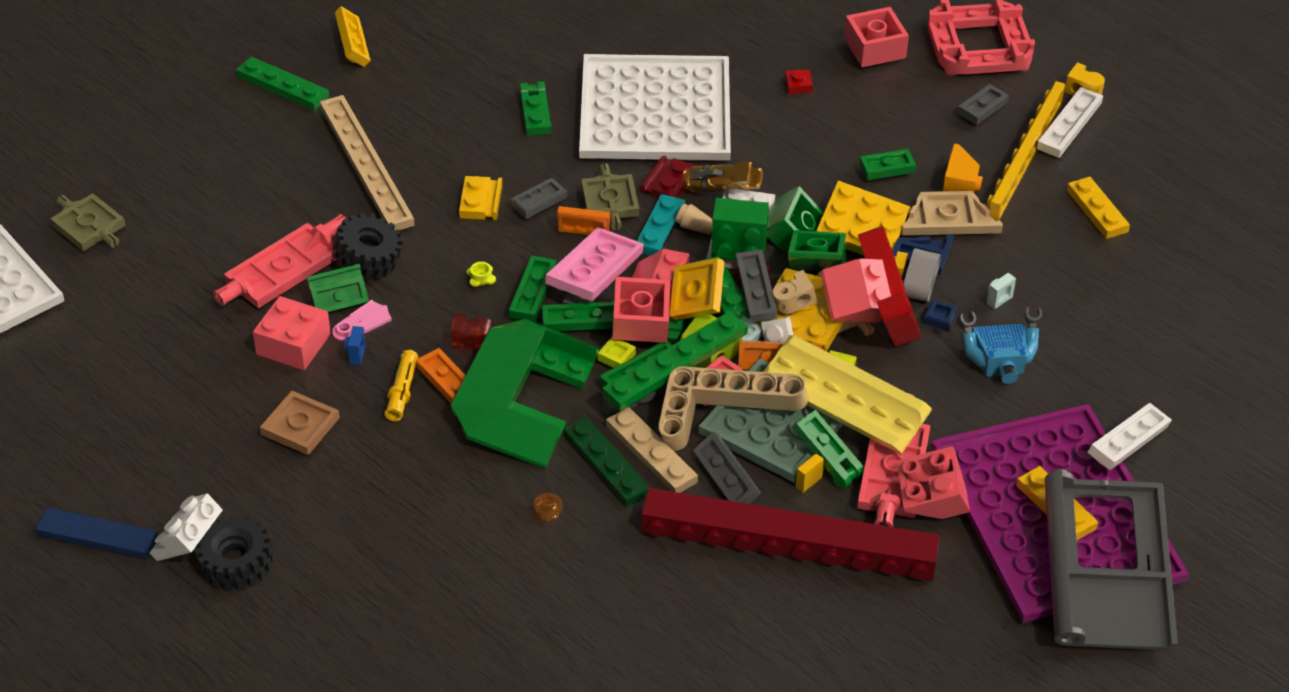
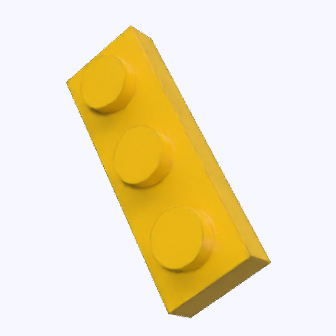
(352, 37)
(1098, 207)
(1034, 487)

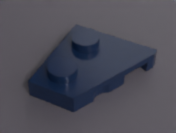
(925, 243)

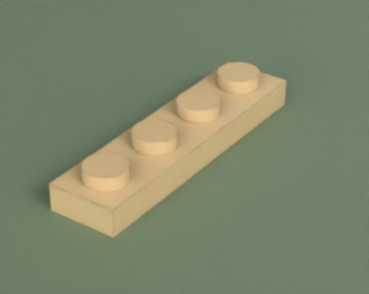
(651, 450)

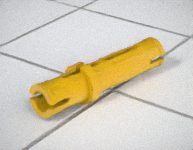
(399, 392)

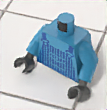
(1001, 348)

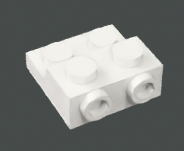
(186, 527)

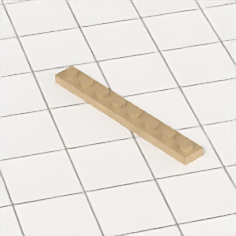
(366, 163)

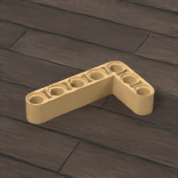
(723, 394)

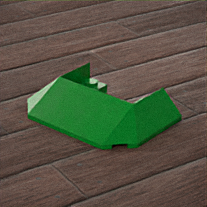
(496, 377)

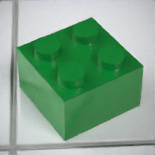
(738, 227)

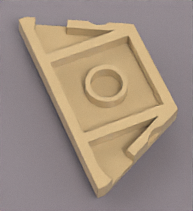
(950, 214)

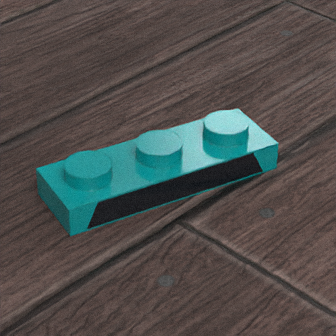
(660, 224)

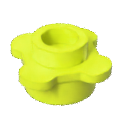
(481, 274)

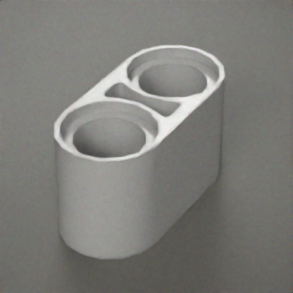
(921, 274)

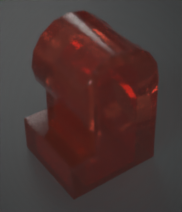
(469, 332)

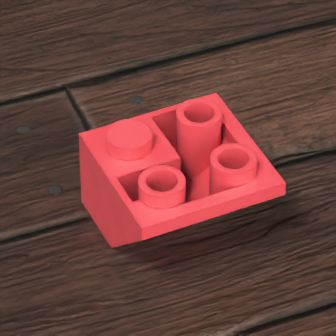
(933, 484)

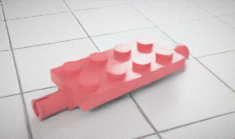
(281, 265)
(881, 481)

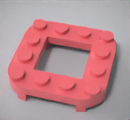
(954, 57)

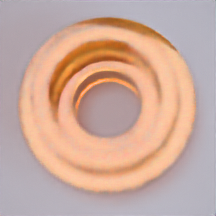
(548, 506)

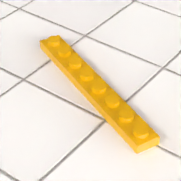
(1022, 157)

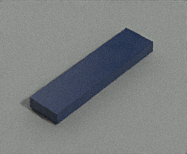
(96, 533)

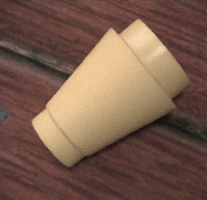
(694, 219)

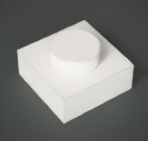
(777, 329)

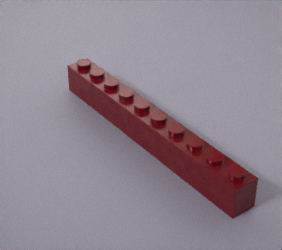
(790, 534)

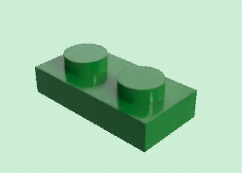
(887, 164)

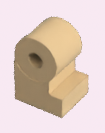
(794, 294)

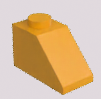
(962, 172)

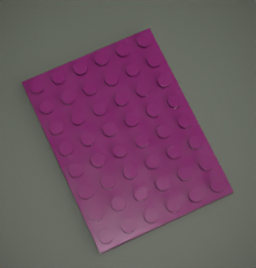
(1015, 528)

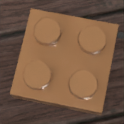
(299, 422)

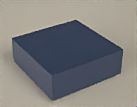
(940, 315)

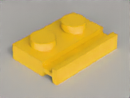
(480, 198)

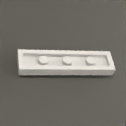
(1069, 122)
(1129, 436)

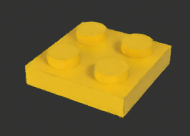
(697, 289)

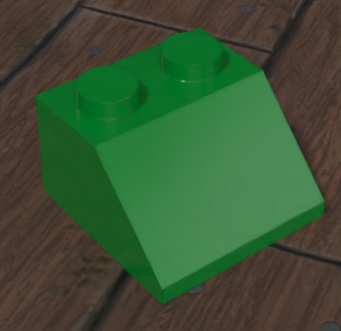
(792, 212)
(816, 250)

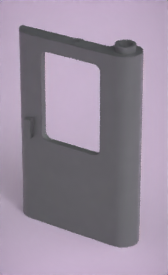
(1110, 604)

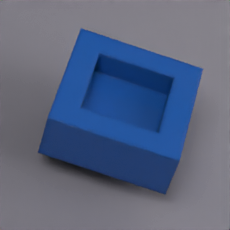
(355, 345)

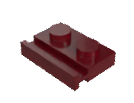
(666, 178)

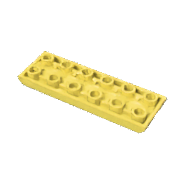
(852, 394)

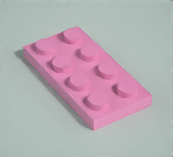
(594, 264)

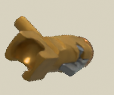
(722, 177)

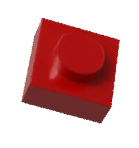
(798, 81)

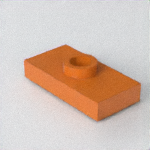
(581, 220)

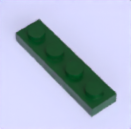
(606, 461)

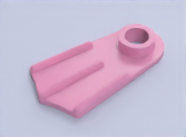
(368, 316)

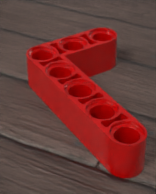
(897, 308)

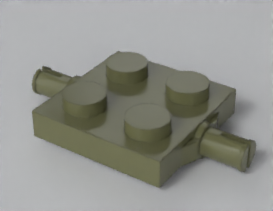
(612, 195)
(87, 221)

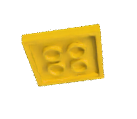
(857, 211)
(812, 322)

